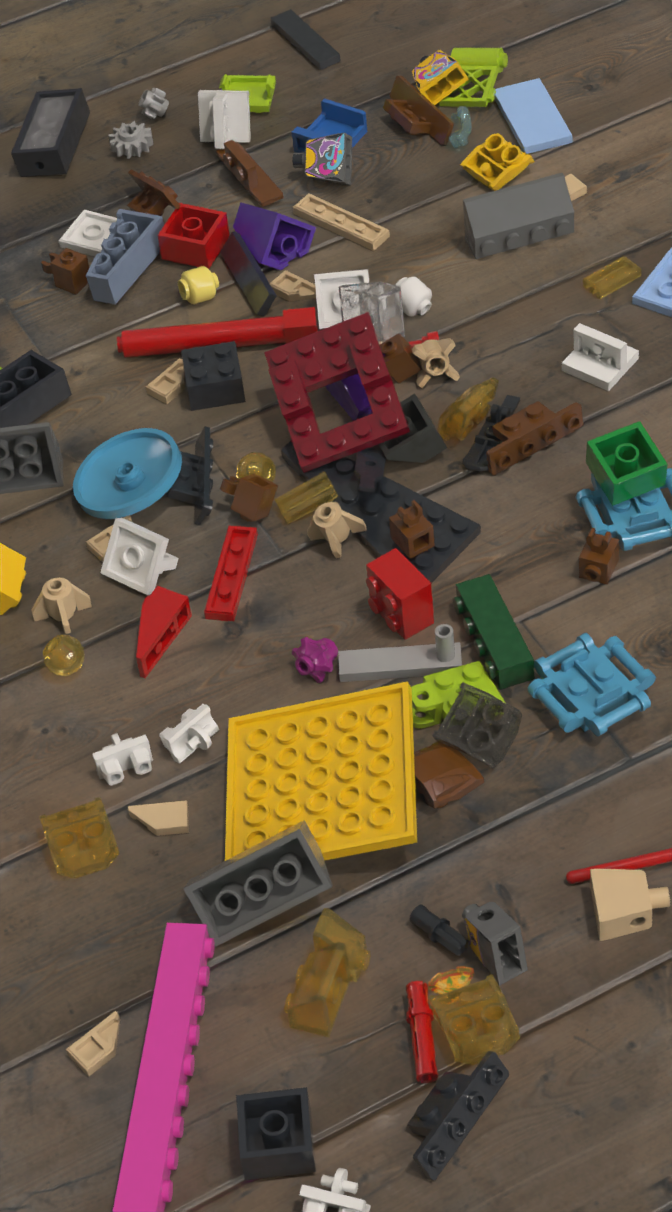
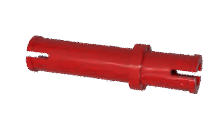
(420, 1020)

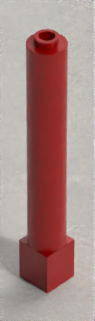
(245, 332)

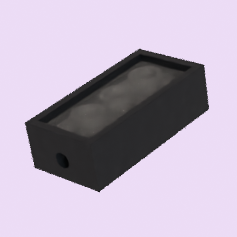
(50, 132)

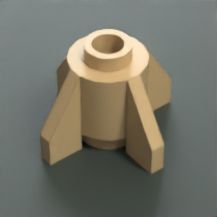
(434, 359)
(333, 525)
(60, 601)

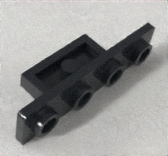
(194, 479)
(453, 1111)

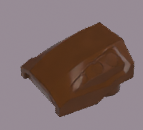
(444, 774)

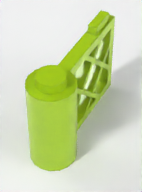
(475, 64)

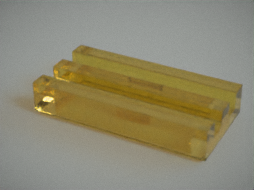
(614, 279)
(304, 494)

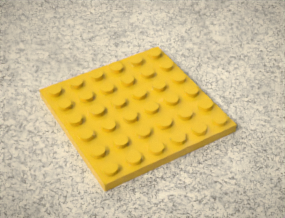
(325, 762)

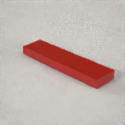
(231, 573)

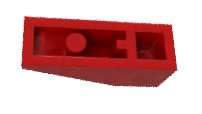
(161, 621)

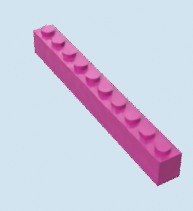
(164, 1069)

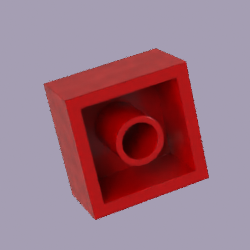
(193, 235)
(400, 594)

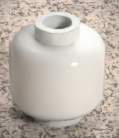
(415, 296)

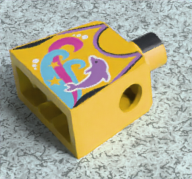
(438, 76)

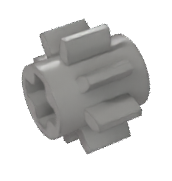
(153, 103)

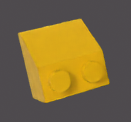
(11, 577)

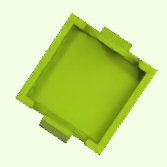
(259, 87)

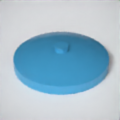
(127, 473)

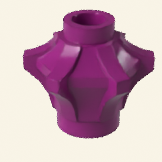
(315, 657)

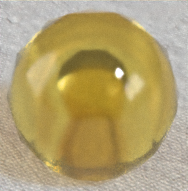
(258, 464)
(63, 655)

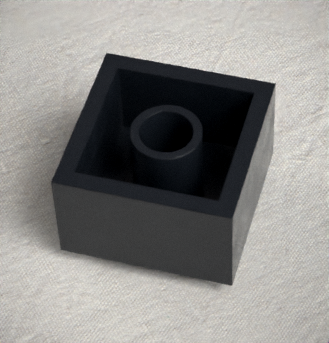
(213, 376)
(275, 1133)

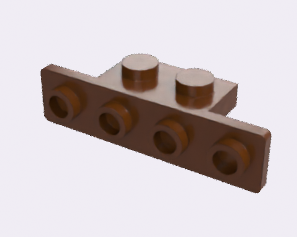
(416, 112)
(249, 173)
(153, 197)
(530, 432)

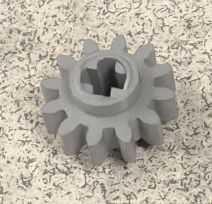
(130, 139)

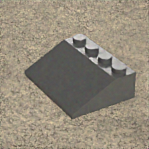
(29, 458)

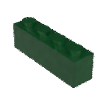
(494, 632)

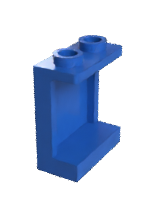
(333, 120)

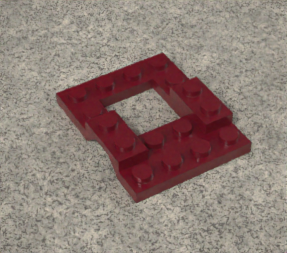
(323, 360)

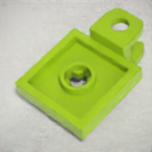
(442, 689)

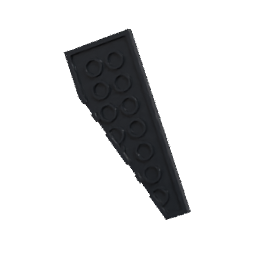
(451, 530)

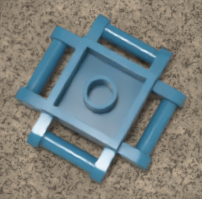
(631, 521)
(589, 687)

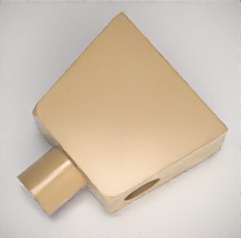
(624, 901)

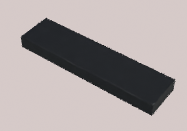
(305, 39)
(248, 274)

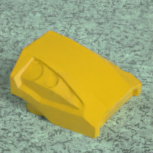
(496, 162)

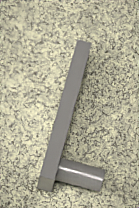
(403, 660)

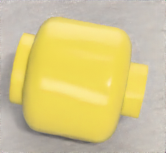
(198, 285)

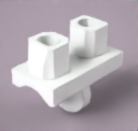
(190, 734)
(122, 756)
(318, 1199)

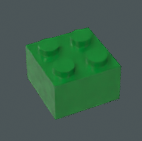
(626, 463)

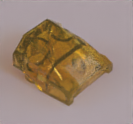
(468, 406)
(80, 839)
(475, 1020)

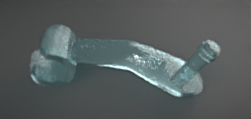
(460, 137)

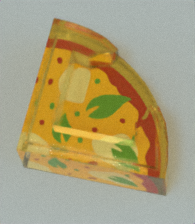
(451, 979)

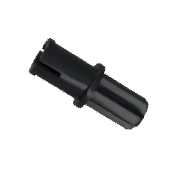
(439, 930)

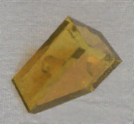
(334, 929)

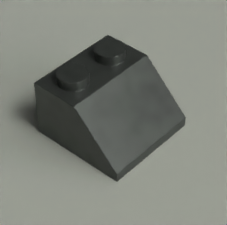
(421, 441)

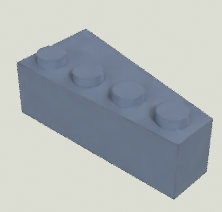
(124, 255)

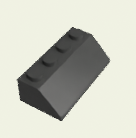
(518, 216)
(259, 883)

